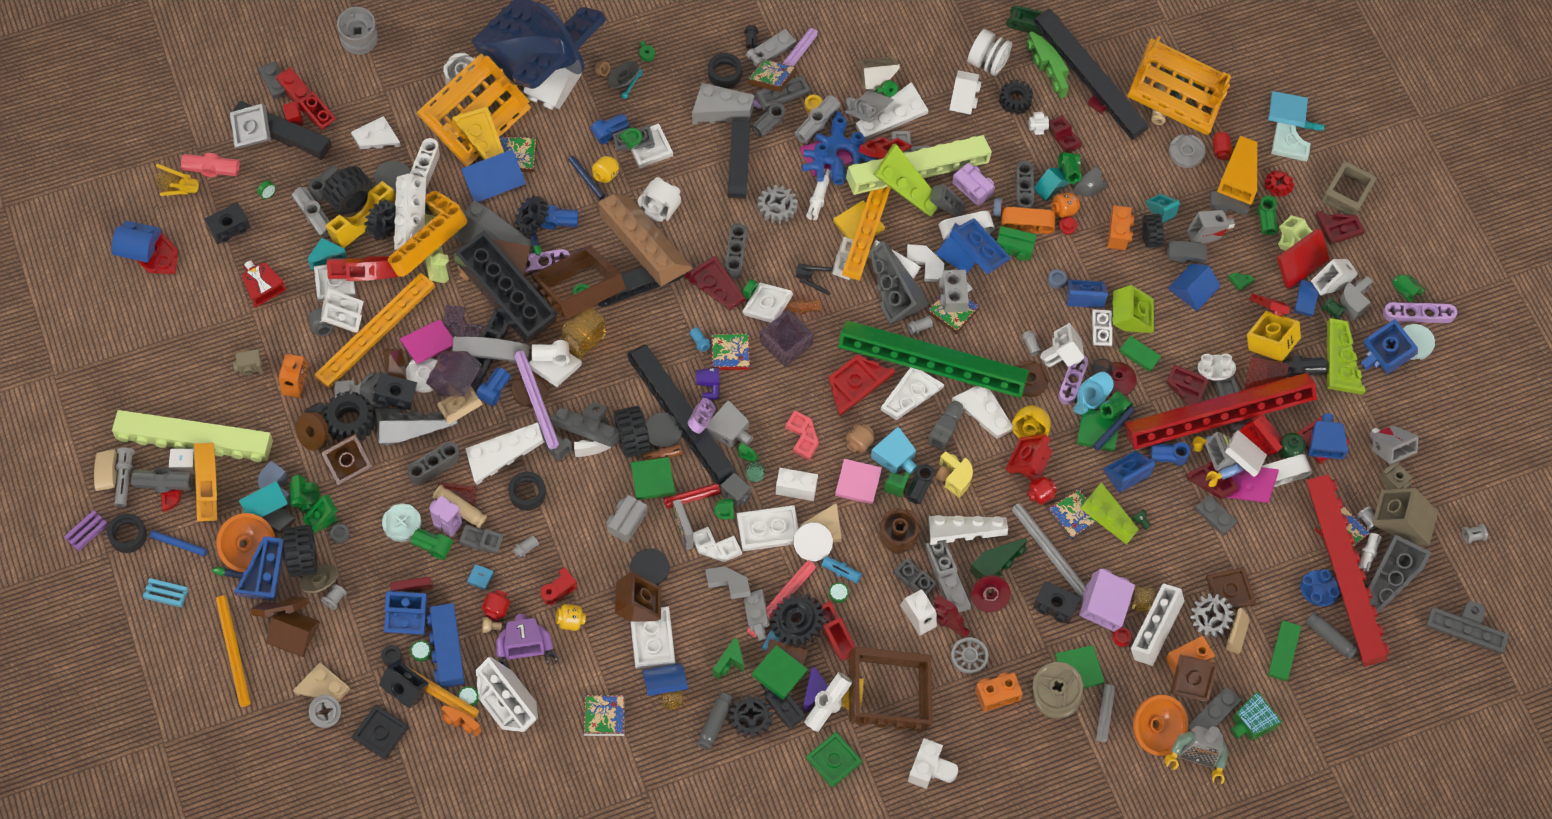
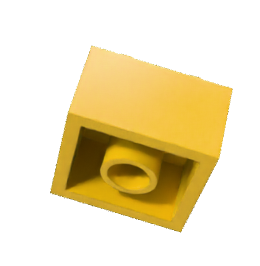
(1274, 336)

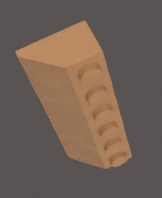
(643, 238)

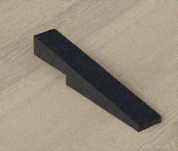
(294, 135)
(495, 329)

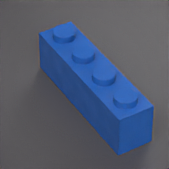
(447, 646)

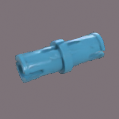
(830, 564)

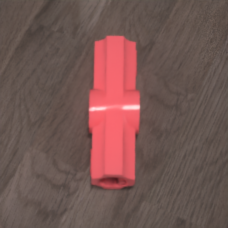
(210, 165)

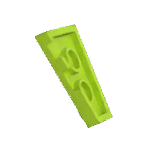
(1109, 514)

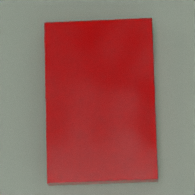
(1303, 258)

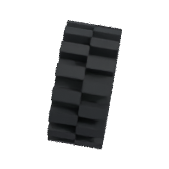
(1016, 106)
(1153, 230)

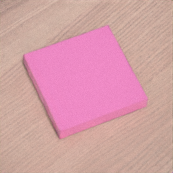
(858, 481)

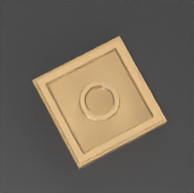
(458, 406)

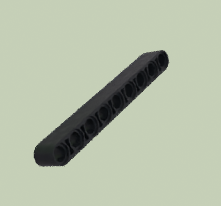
(1091, 74)
(676, 405)

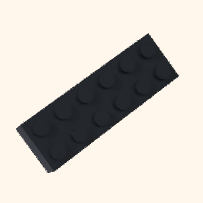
(505, 287)

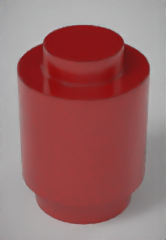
(1222, 146)

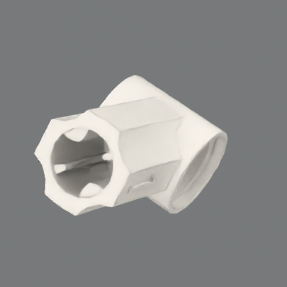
(557, 352)

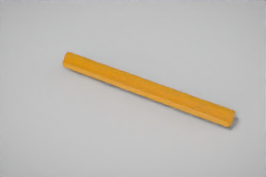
(233, 651)

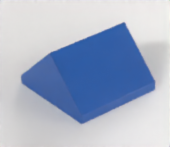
(954, 254)
(1195, 285)
(1086, 293)
(1129, 470)

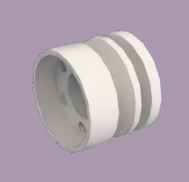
(993, 54)

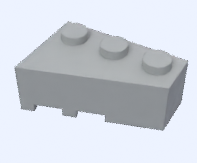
(721, 105)

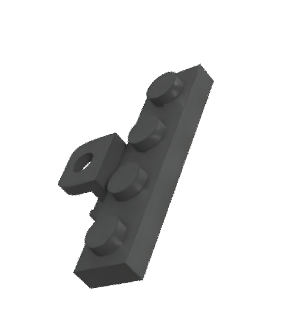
(590, 425)
(1468, 627)

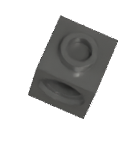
(736, 489)

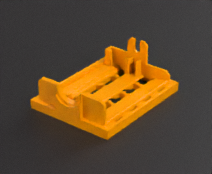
(1187, 68)
(458, 91)

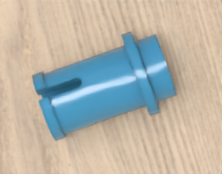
(702, 343)

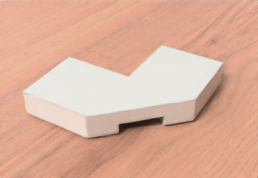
(924, 256)
(721, 551)

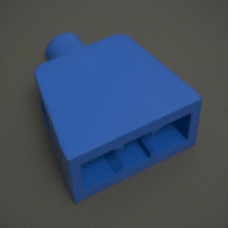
(1328, 439)

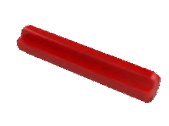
(693, 495)

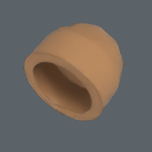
(602, 65)
(943, 473)

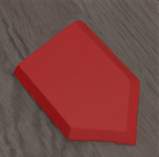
(163, 259)

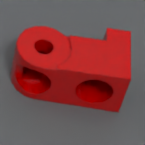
(559, 588)

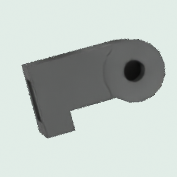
(562, 450)

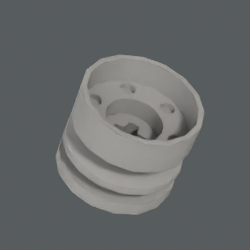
(357, 30)

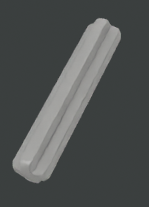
(1105, 713)

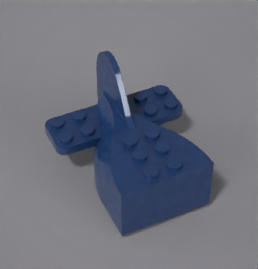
(534, 42)

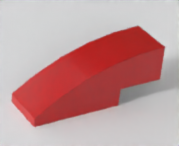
(836, 633)

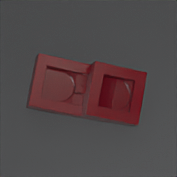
(1063, 134)

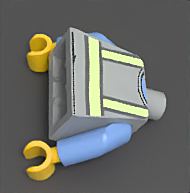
(1222, 461)

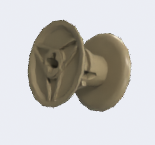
(1064, 679)

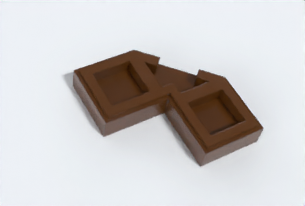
(267, 609)

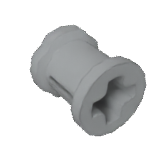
(1367, 517)
(1474, 533)
(334, 596)

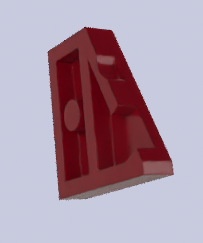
(1223, 487)

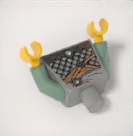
(1201, 747)

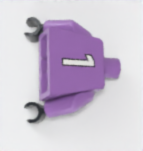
(524, 639)

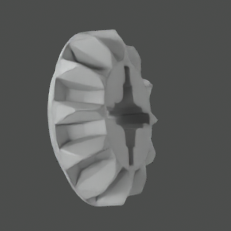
(320, 719)

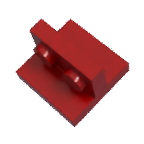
(1262, 434)
(1030, 456)

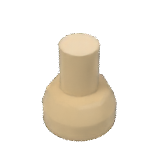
(488, 625)

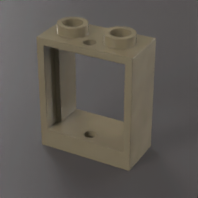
(1342, 203)

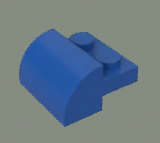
(135, 241)
(405, 612)

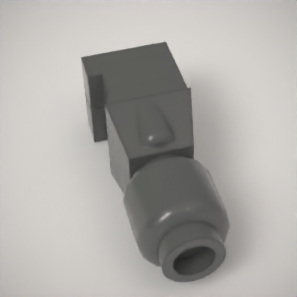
(946, 426)

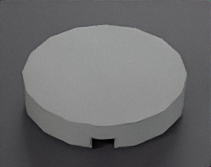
(1187, 151)

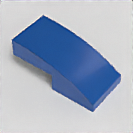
(1306, 299)

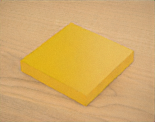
(850, 219)

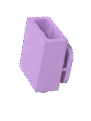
(1106, 599)

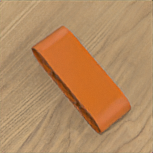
(1029, 220)

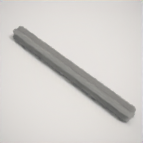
(1050, 550)

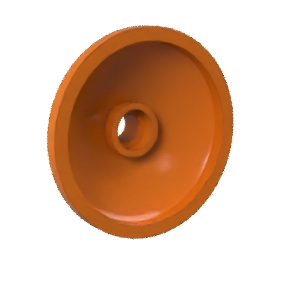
(241, 527)
(1169, 723)

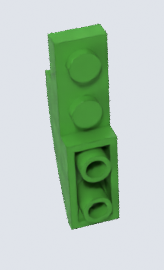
(1048, 59)

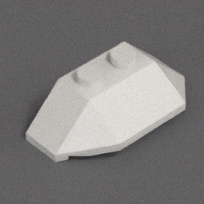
(505, 696)

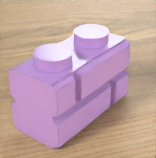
(973, 184)
(445, 516)

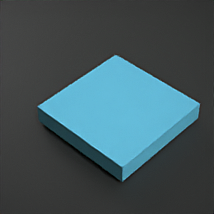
(1288, 109)

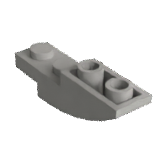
(946, 575)

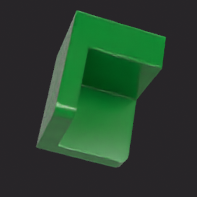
(896, 484)

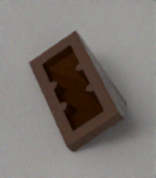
(394, 362)

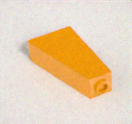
(1241, 172)

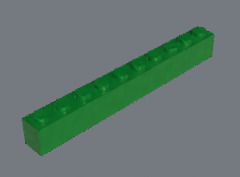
(933, 358)

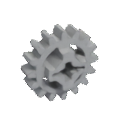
(776, 207)
(1210, 623)

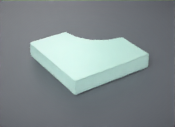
(1289, 143)

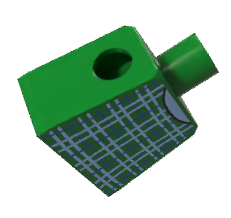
(1255, 719)

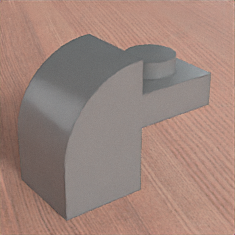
(1354, 299)

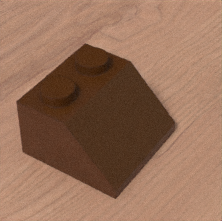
(637, 599)

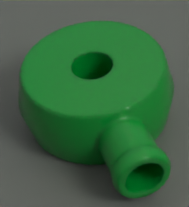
(646, 52)
(888, 88)

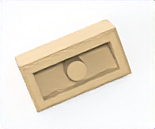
(1238, 632)

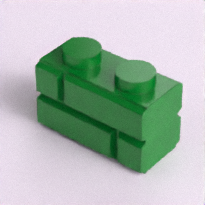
(1017, 243)

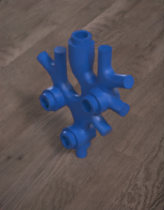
(827, 151)

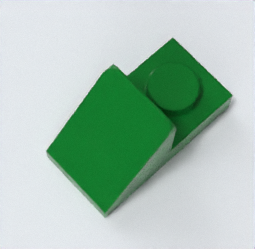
(321, 514)
(731, 656)

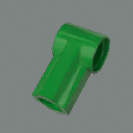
(1071, 166)
(1268, 217)
(1115, 405)
(436, 545)

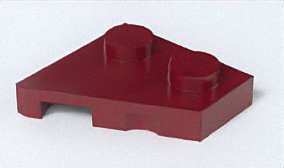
(1339, 226)
(1187, 384)
(949, 616)

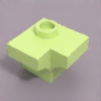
(1293, 231)

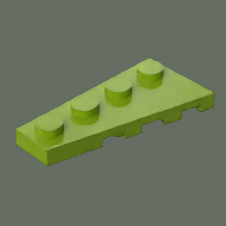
(904, 179)
(1341, 359)

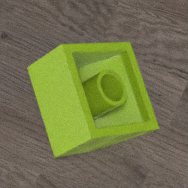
(1133, 310)

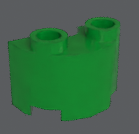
(1407, 286)
(303, 494)

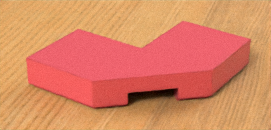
(804, 427)

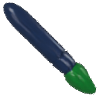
(535, 244)
(221, 571)

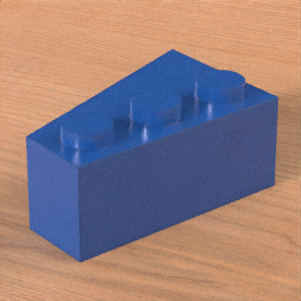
(263, 572)

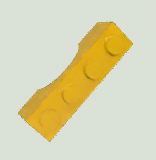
(346, 229)

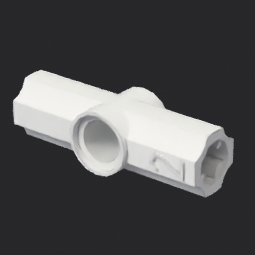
(828, 701)

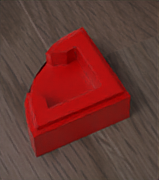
(170, 499)

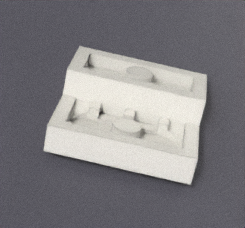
(341, 310)

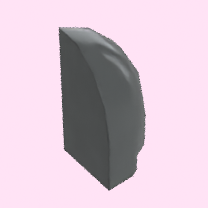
(1090, 183)

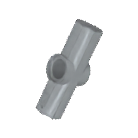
(811, 126)
(307, 205)

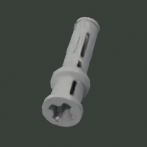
(123, 467)

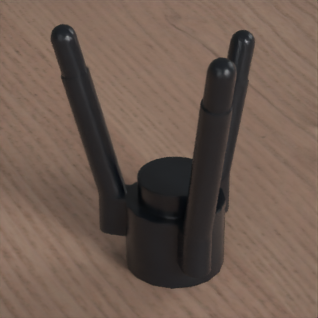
(806, 271)

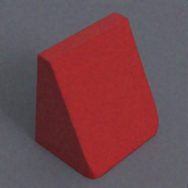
(293, 113)

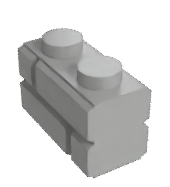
(627, 518)

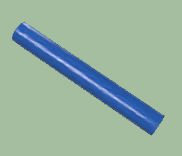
(178, 543)

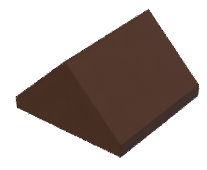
(345, 459)
(292, 632)

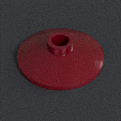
(1127, 382)
(990, 601)

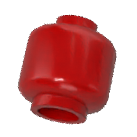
(1042, 490)
(496, 605)

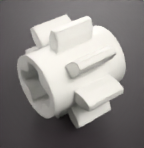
(1038, 123)

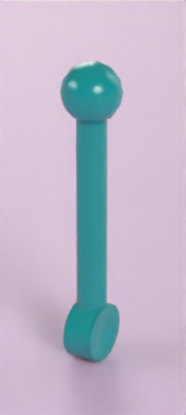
(625, 94)

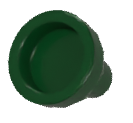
(1141, 517)

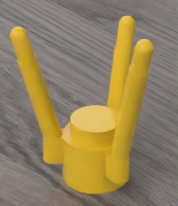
(186, 185)

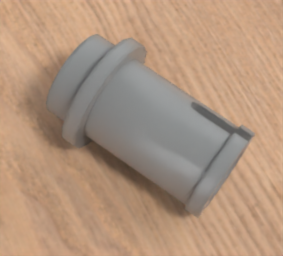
(920, 325)
(1031, 342)
(526, 546)

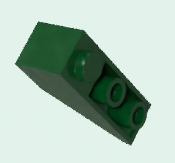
(997, 559)

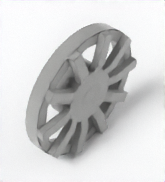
(969, 655)

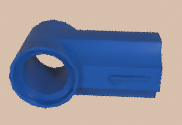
(604, 130)
(560, 217)
(491, 390)
(1168, 453)

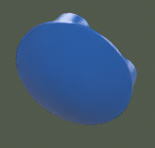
(1319, 587)

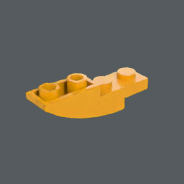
(205, 482)

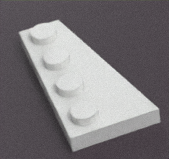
(904, 108)
(497, 452)
(953, 527)

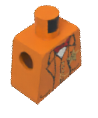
(293, 371)

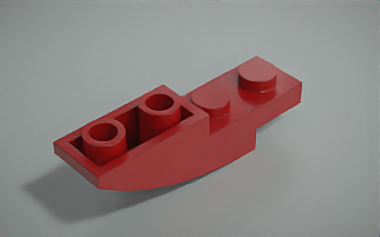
(307, 101)
(360, 269)

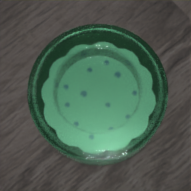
(755, 472)

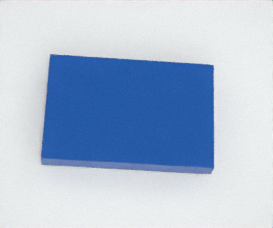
(493, 176)
(980, 245)

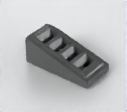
(946, 199)

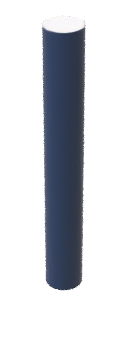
(586, 177)
(1113, 428)

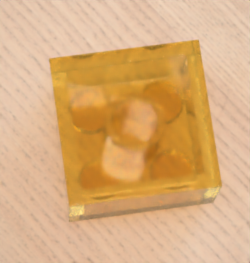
(584, 332)

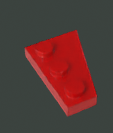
(1277, 307)

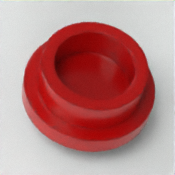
(1068, 225)
(1122, 637)

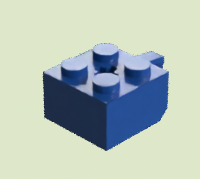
(1389, 359)

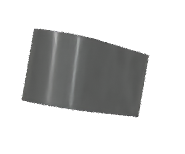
(1024, 180)
(736, 243)
(437, 455)

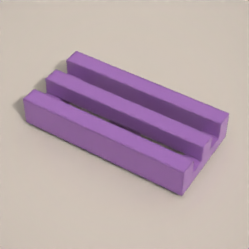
(86, 526)

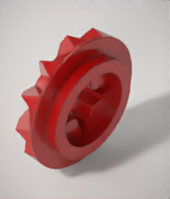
(1282, 189)

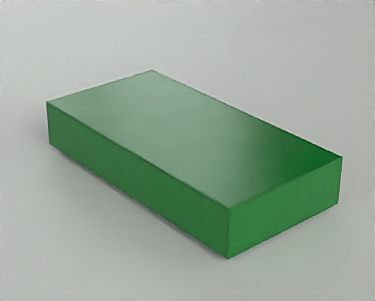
(1140, 354)

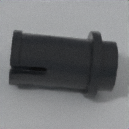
(751, 36)

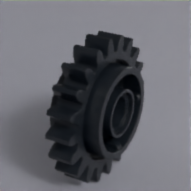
(795, 608)

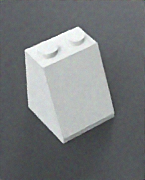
(554, 89)

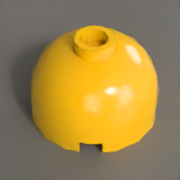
(1031, 422)

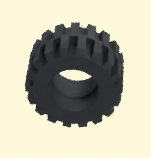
(347, 190)
(344, 404)
(632, 431)
(300, 550)

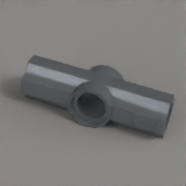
(162, 479)

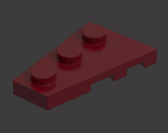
(716, 283)

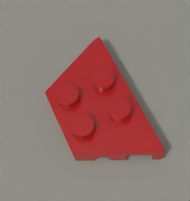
(856, 381)

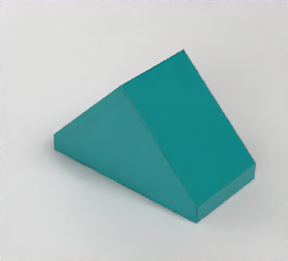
(1050, 183)
(1163, 205)
(323, 251)

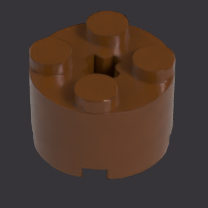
(898, 540)

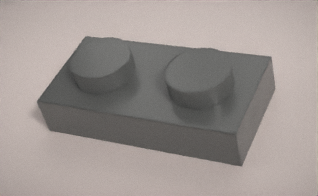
(269, 75)
(1216, 515)

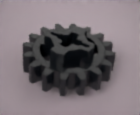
(531, 215)
(381, 220)
(741, 717)

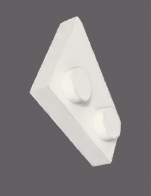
(375, 134)

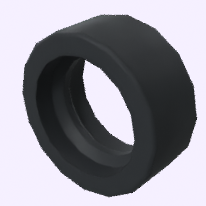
(724, 82)
(527, 477)
(121, 520)

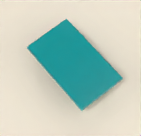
(264, 500)

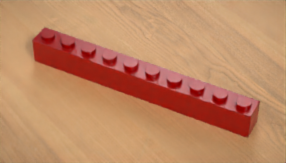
(1221, 411)
(1346, 570)

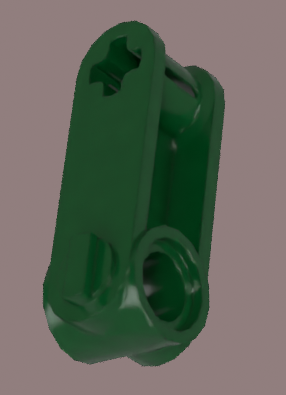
(1024, 19)

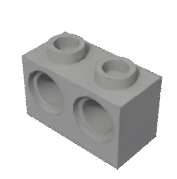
(956, 291)

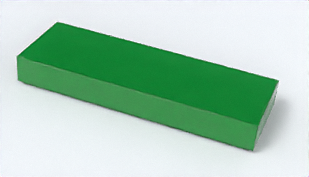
(1284, 651)

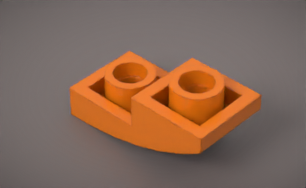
(457, 717)

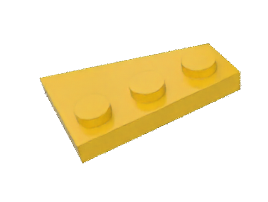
(480, 132)

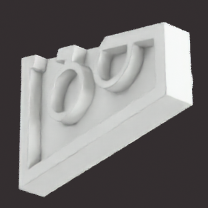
(910, 392)
(984, 407)

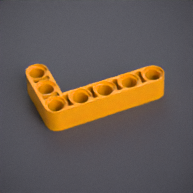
(447, 222)

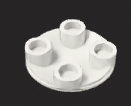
(1216, 366)

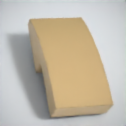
(104, 470)

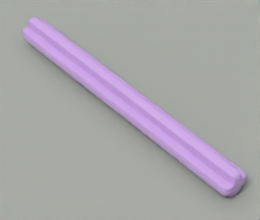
(796, 53)
(536, 400)

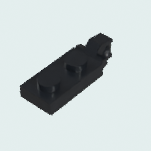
(785, 709)

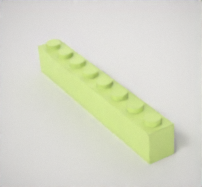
(927, 161)
(184, 433)

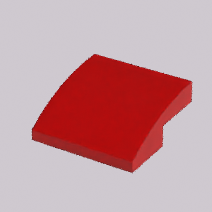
(880, 146)

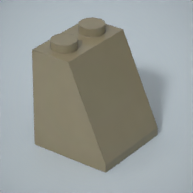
(1406, 515)

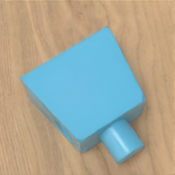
(895, 453)

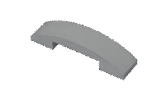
(490, 348)

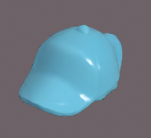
(1093, 392)

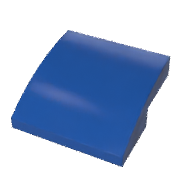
(665, 679)

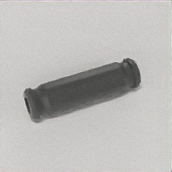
(1331, 635)
(715, 721)

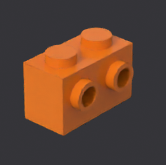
(1119, 227)
(1197, 648)
(998, 691)

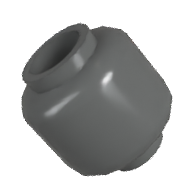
(317, 326)

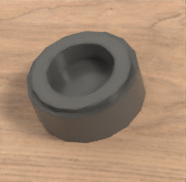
(340, 533)

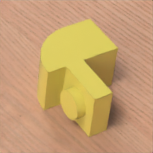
(960, 475)

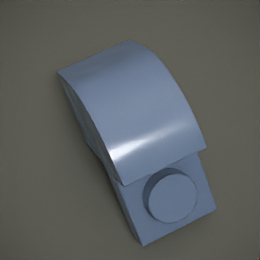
(271, 474)

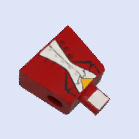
(261, 283)

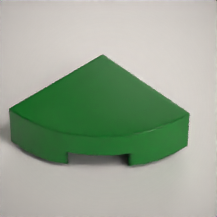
(1240, 281)
(747, 453)

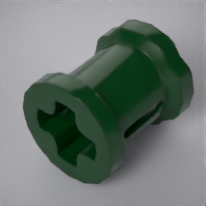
(1333, 308)

